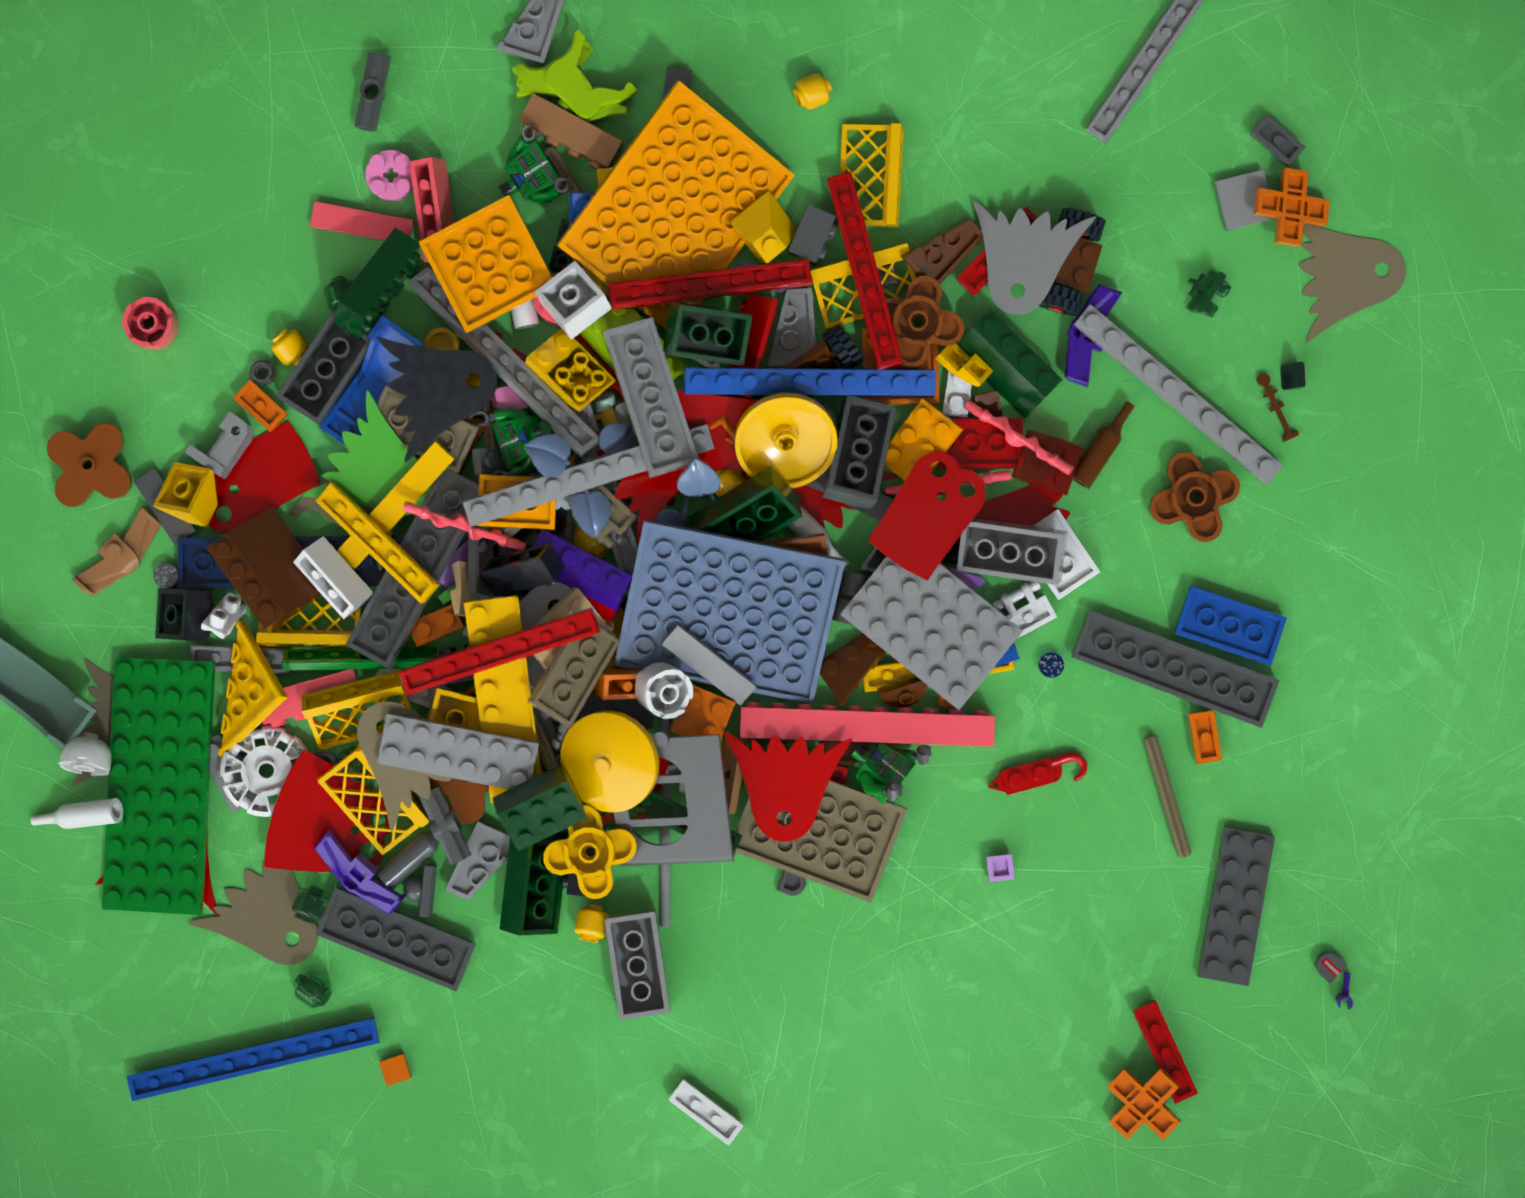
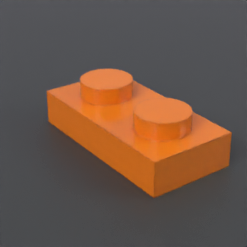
(260, 406)
(1204, 737)

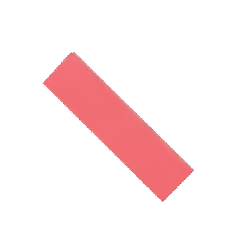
(357, 221)

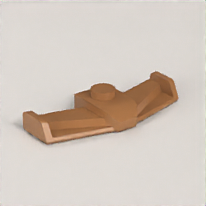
(120, 554)

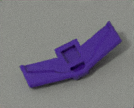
(1079, 345)
(357, 874)

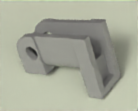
(227, 447)

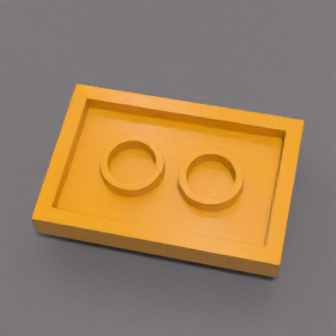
(922, 433)
(536, 517)

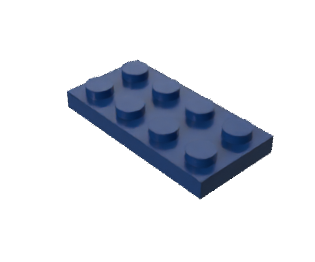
(1230, 625)

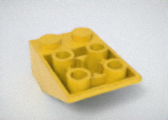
(569, 370)

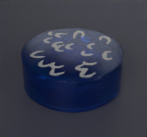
(1051, 665)

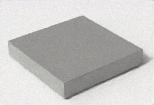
(1237, 199)

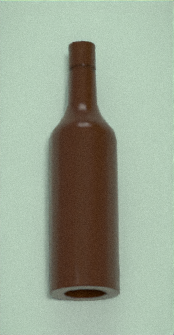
(1101, 448)

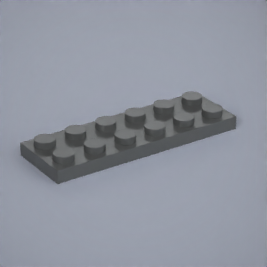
(1236, 906)
(396, 939)

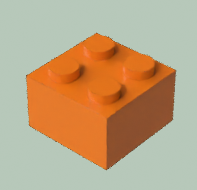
(704, 714)

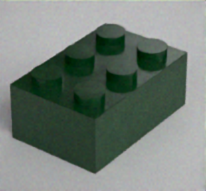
(707, 333)
(539, 807)

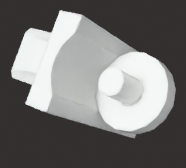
(224, 615)

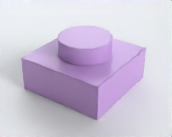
(1000, 867)

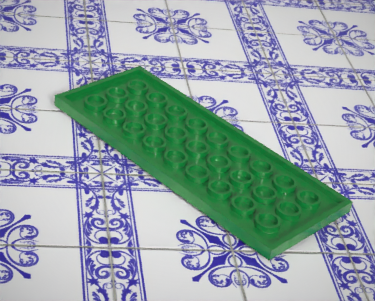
(163, 784)

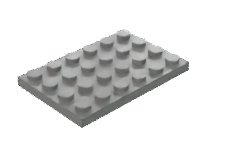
(932, 627)

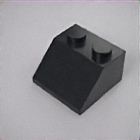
(182, 614)

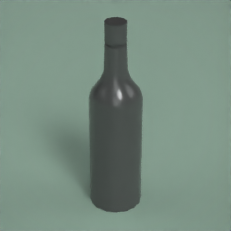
(408, 859)

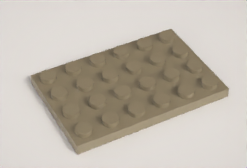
(842, 847)

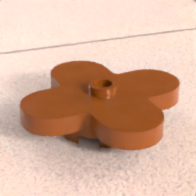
(937, 326)
(104, 476)
(1212, 489)
(466, 798)

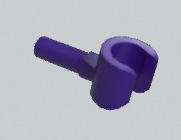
(1345, 992)

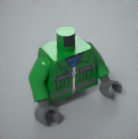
(531, 172)
(513, 431)
(887, 768)

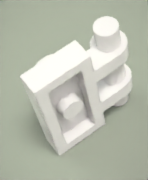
(1029, 616)

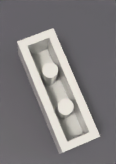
(333, 577)

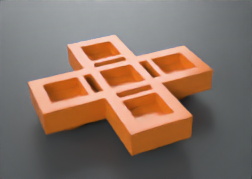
(1291, 207)
(1144, 1103)

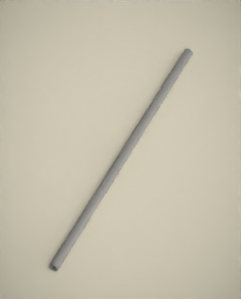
(665, 839)

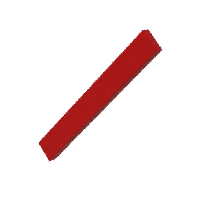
(864, 271)
(710, 284)
(499, 651)

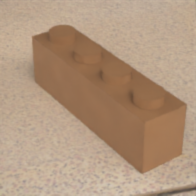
(571, 132)

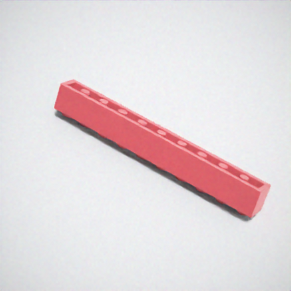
(867, 726)

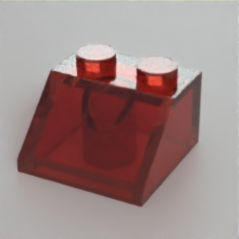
(1039, 472)

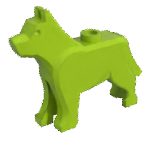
(567, 82)

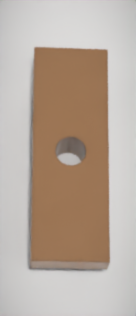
(732, 775)

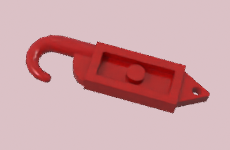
(1037, 773)

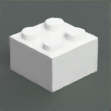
(573, 300)

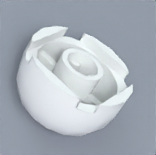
(87, 755)

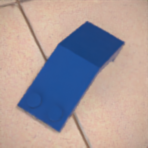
(372, 377)

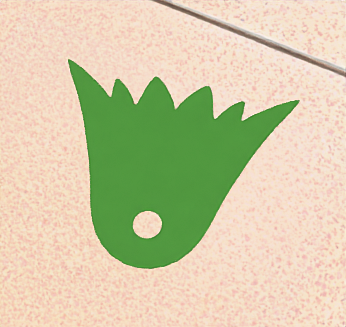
(373, 461)

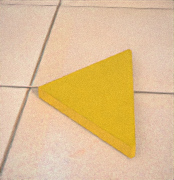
(251, 690)

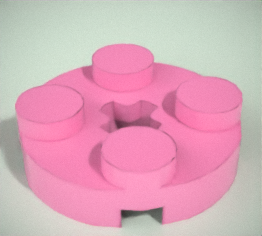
(381, 164)

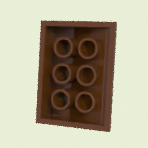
(261, 568)

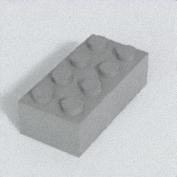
(1012, 551)
(637, 964)

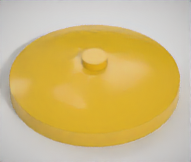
(787, 434)
(610, 760)

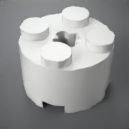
(663, 690)

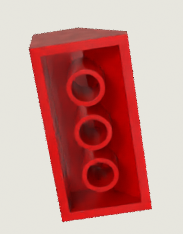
(763, 314)

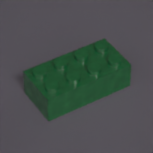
(377, 284)
(751, 509)

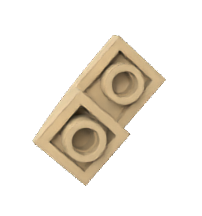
(460, 594)

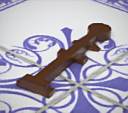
(1264, 380)

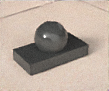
(422, 890)

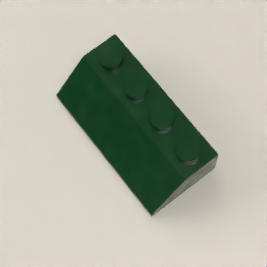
(1017, 370)
(531, 891)

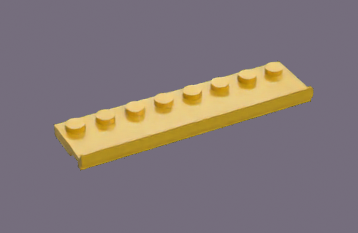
(504, 689)

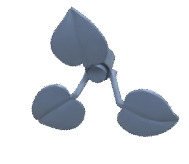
(550, 458)
(696, 482)

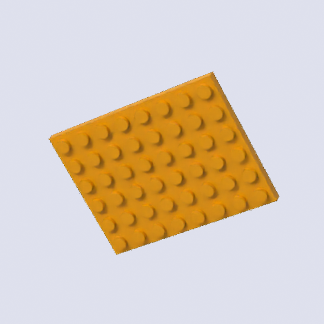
(673, 198)

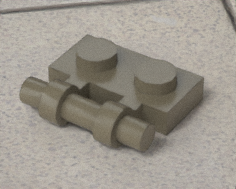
(619, 519)

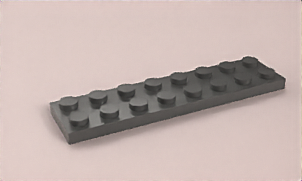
(392, 608)
(1175, 668)

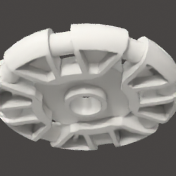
(250, 768)

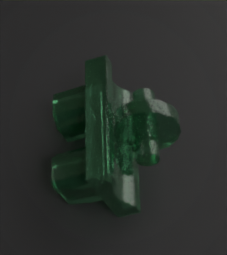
(1203, 291)

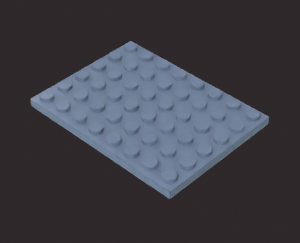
(743, 598)

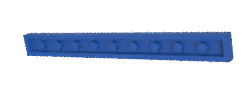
(809, 381)
(253, 1059)

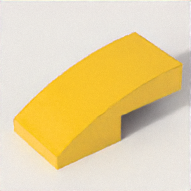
(969, 369)

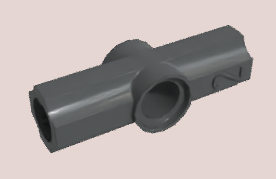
(370, 107)
(445, 826)

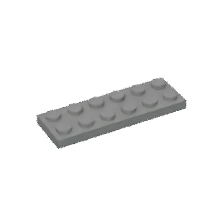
(650, 396)
(456, 751)

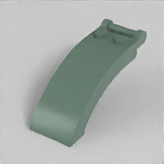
(41, 695)

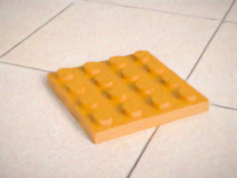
(486, 263)

